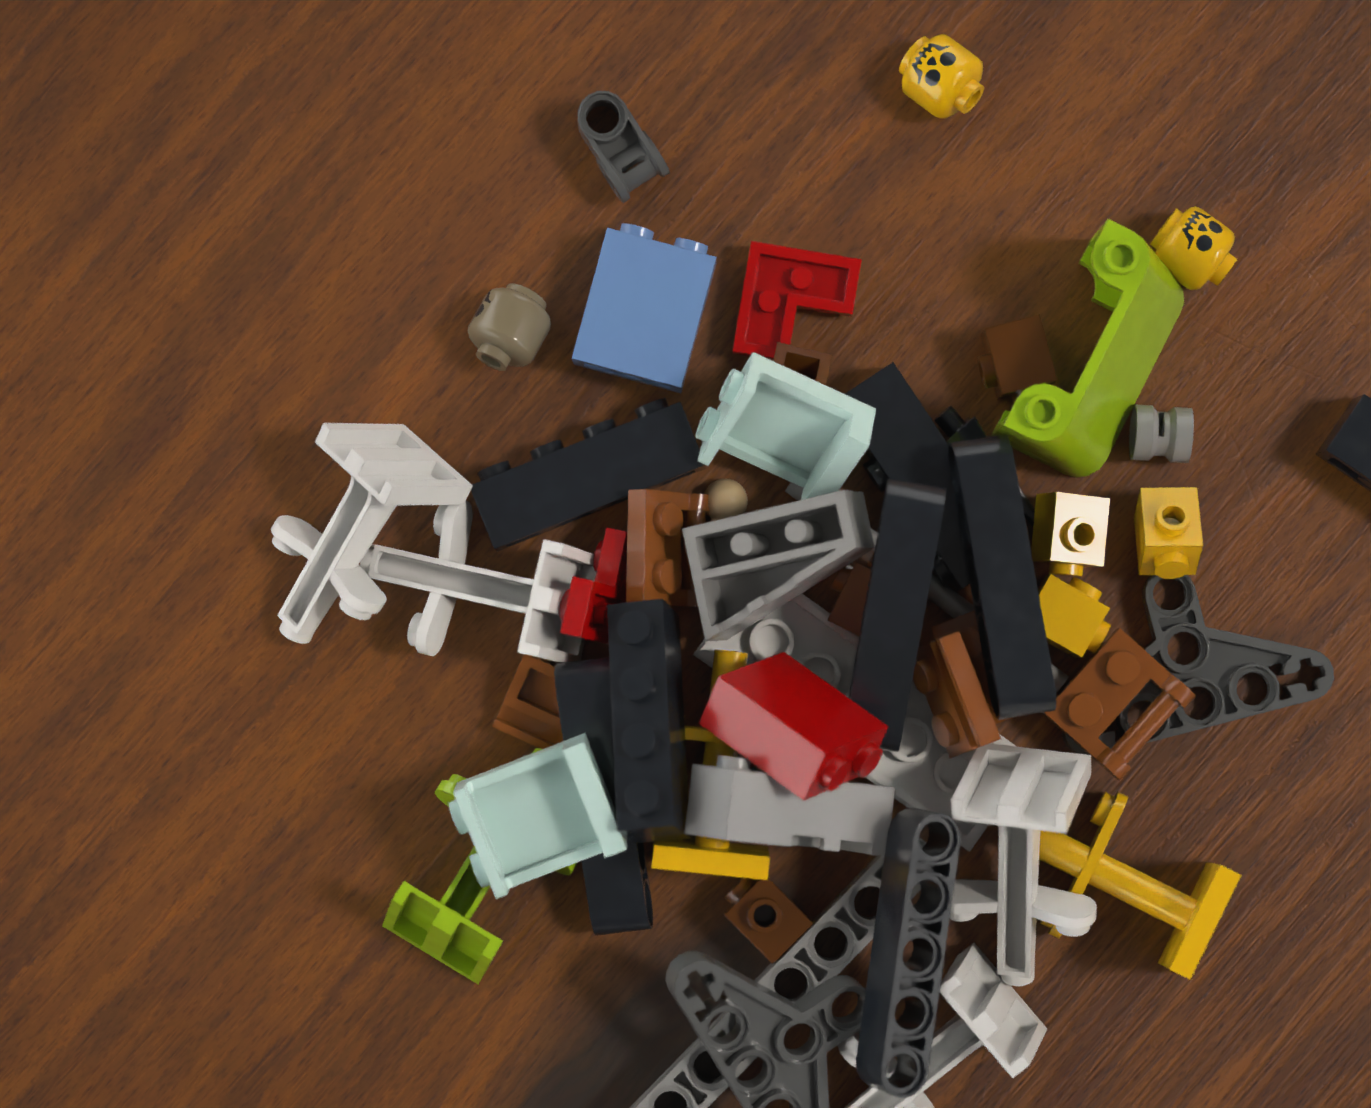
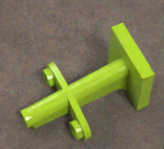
(445, 926)

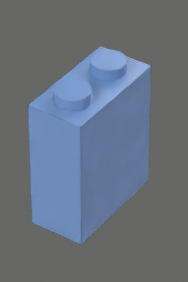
(644, 307)

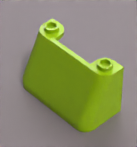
(1081, 428)

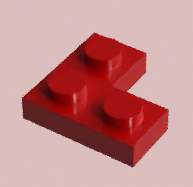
(787, 279)
(585, 603)

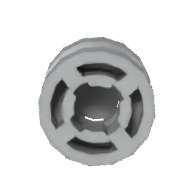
(1161, 433)

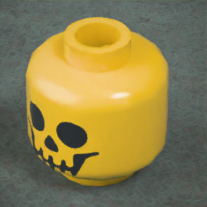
(941, 76)
(1195, 248)

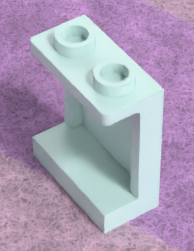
(787, 426)
(537, 815)

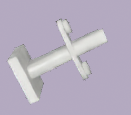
(386, 470)
(452, 579)
(1021, 794)
(987, 1015)

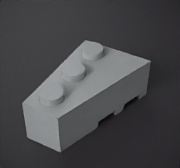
(772, 555)
(755, 808)

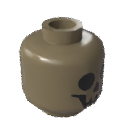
(509, 327)

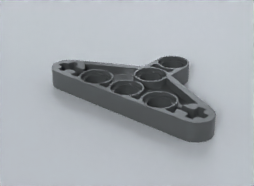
(1217, 668)
(760, 1030)

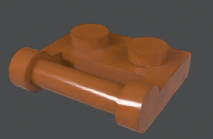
(655, 545)
(1102, 693)

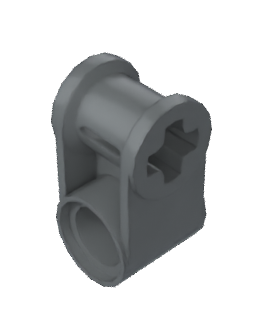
(620, 147)

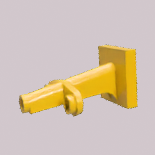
(705, 853)
(1192, 915)

